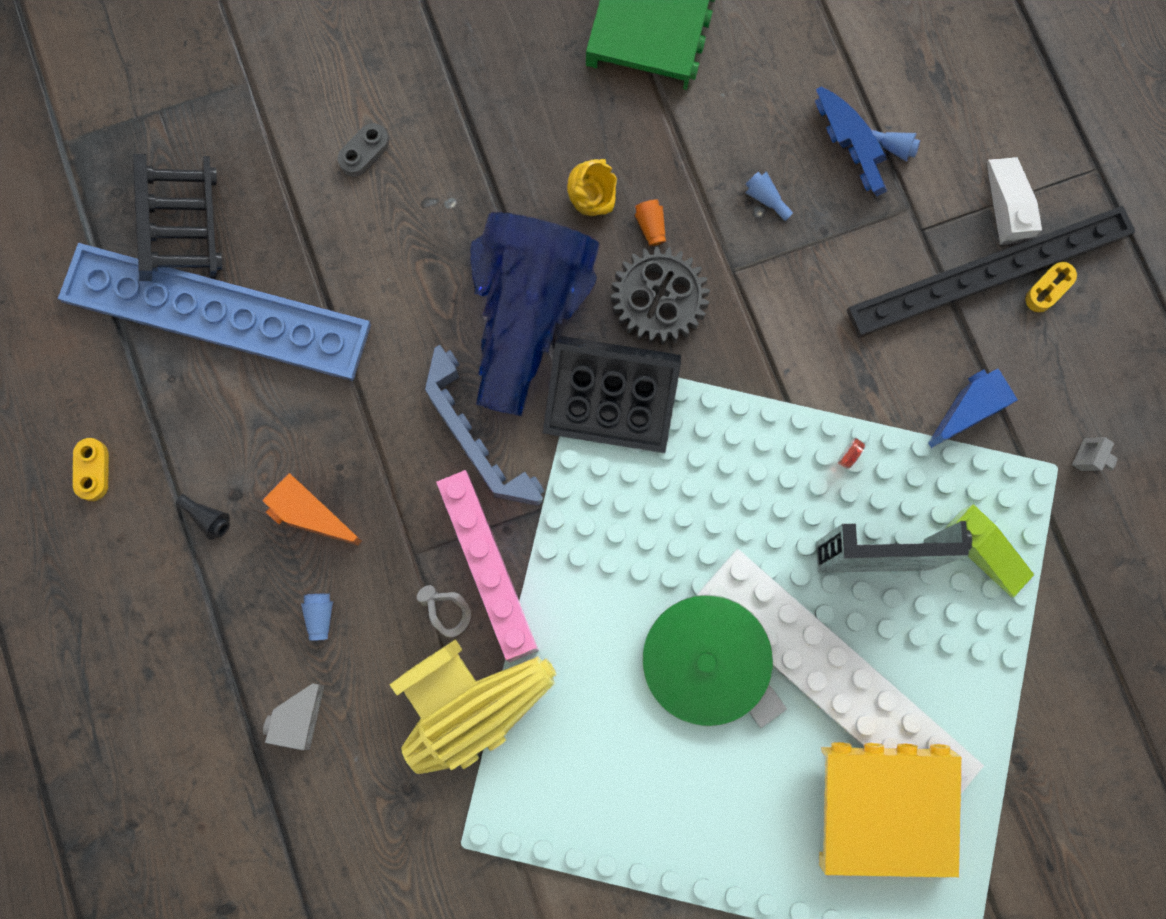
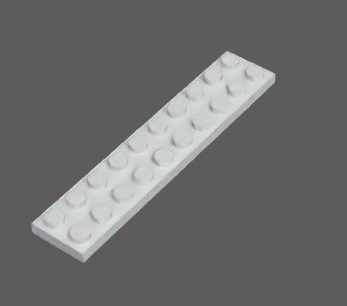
(829, 669)

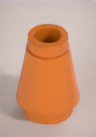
(651, 221)

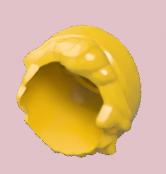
(592, 187)

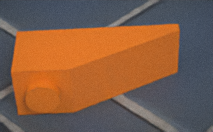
(302, 510)

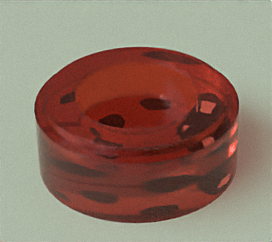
(851, 453)

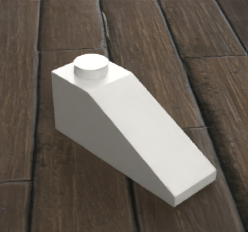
(1013, 202)

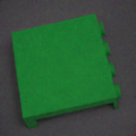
(650, 35)

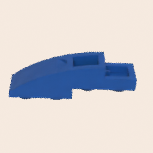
(848, 129)

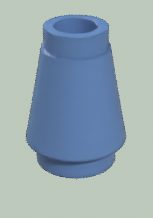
(317, 615)

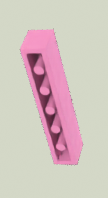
(487, 566)

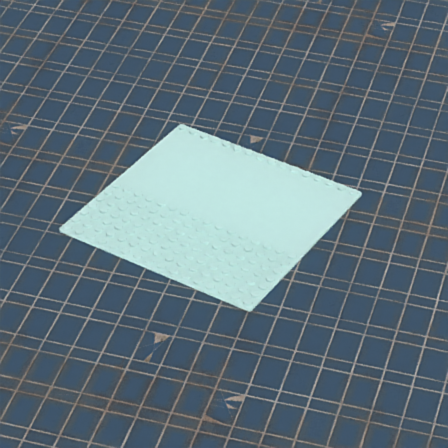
(735, 810)

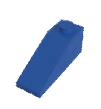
(975, 403)

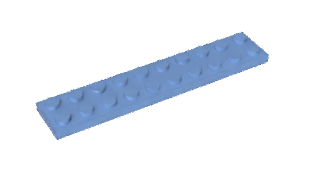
(216, 312)

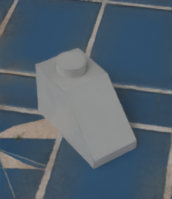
(295, 719)

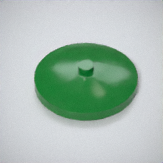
(707, 660)

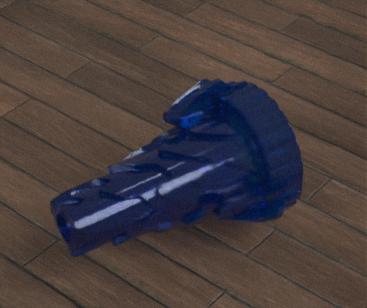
(532, 281)

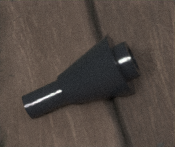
(209, 520)

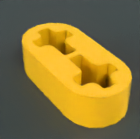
(1055, 291)

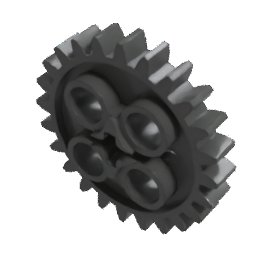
(684, 306)

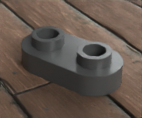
(366, 150)

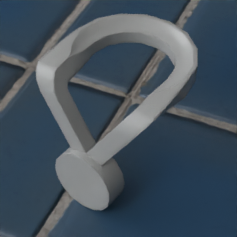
(428, 596)

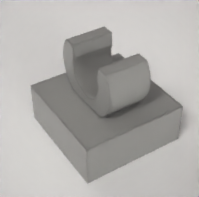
(1095, 454)

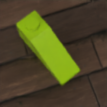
(994, 552)

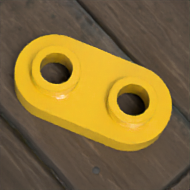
(94, 468)

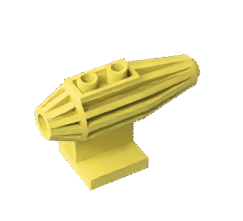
(464, 713)

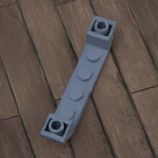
(442, 373)

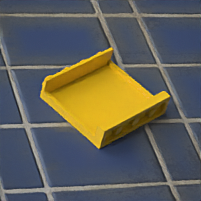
(891, 811)

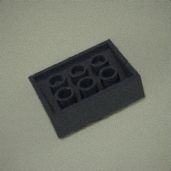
(611, 394)

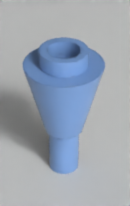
(900, 144)
(764, 191)

